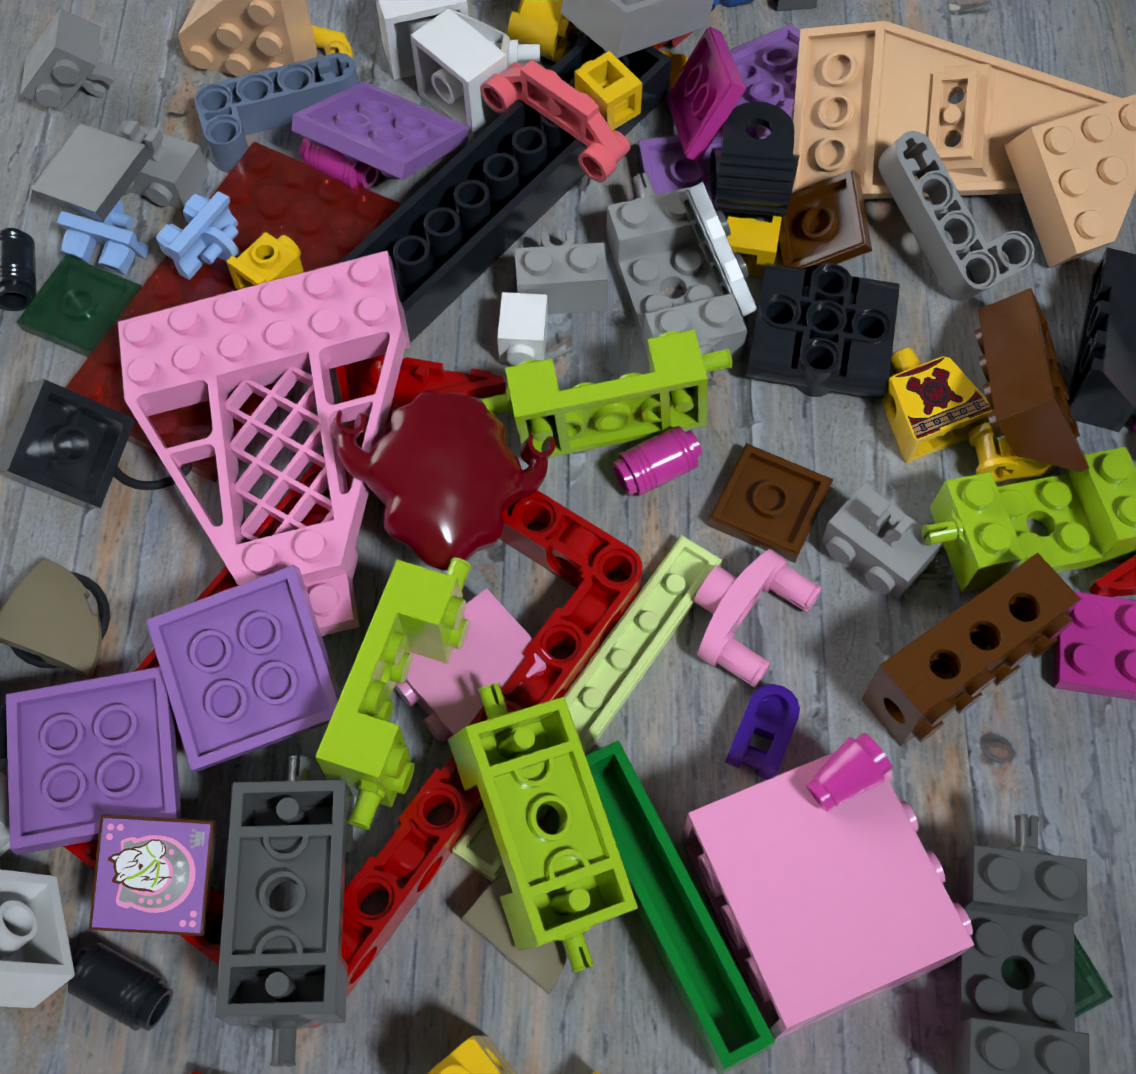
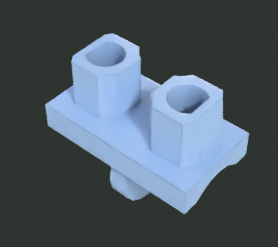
(204, 238)
(118, 243)

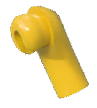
(332, 41)

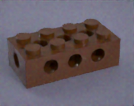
(970, 651)

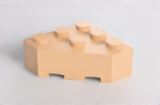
(247, 35)
(1078, 177)

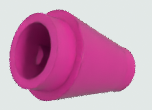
(849, 772)

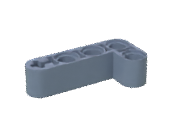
(266, 101)

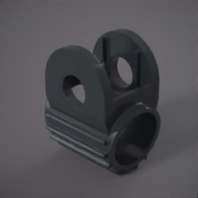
(752, 172)

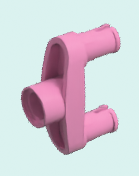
(731, 601)

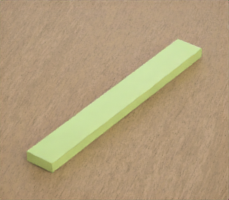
(612, 673)

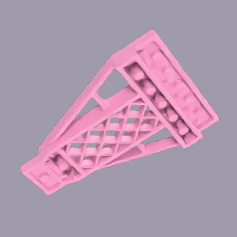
(259, 338)

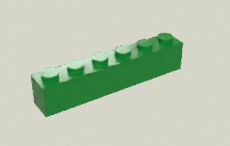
(678, 919)

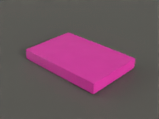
(704, 93)

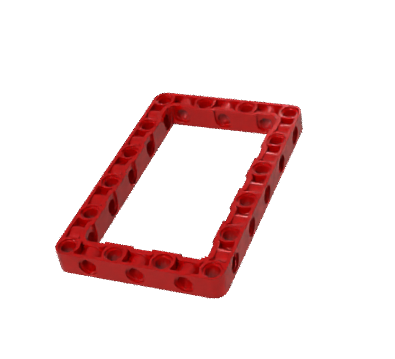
(418, 849)

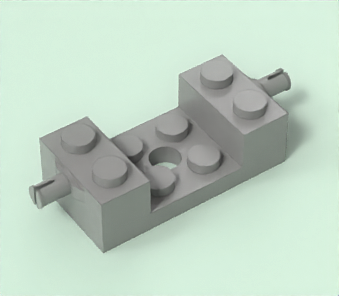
(660, 250)

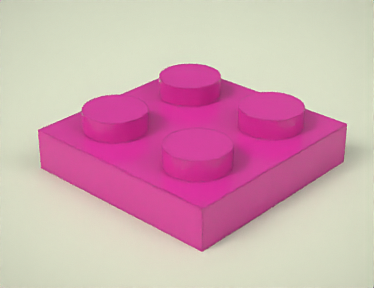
(1098, 648)

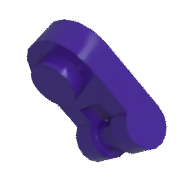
(772, 715)

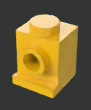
(611, 87)
(754, 241)
(265, 261)

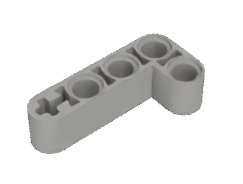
(916, 156)

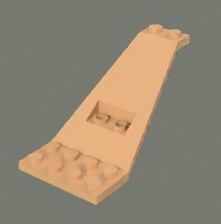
(879, 80)

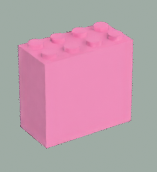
(821, 899)

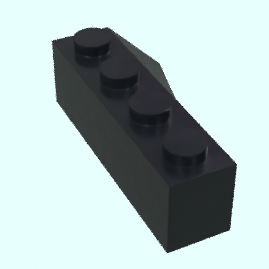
(1105, 362)

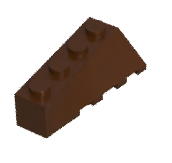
(1026, 383)

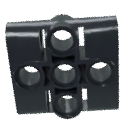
(870, 314)

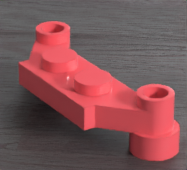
(563, 106)

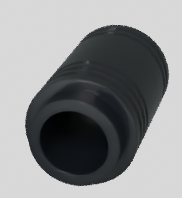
(17, 269)
(119, 987)

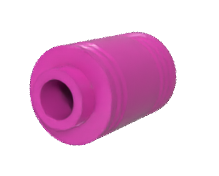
(337, 166)
(657, 461)

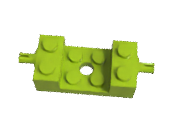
(617, 409)
(1085, 513)
(416, 615)
(560, 879)

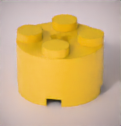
(544, 25)

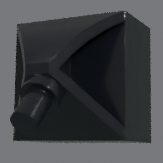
(64, 444)

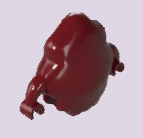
(443, 474)

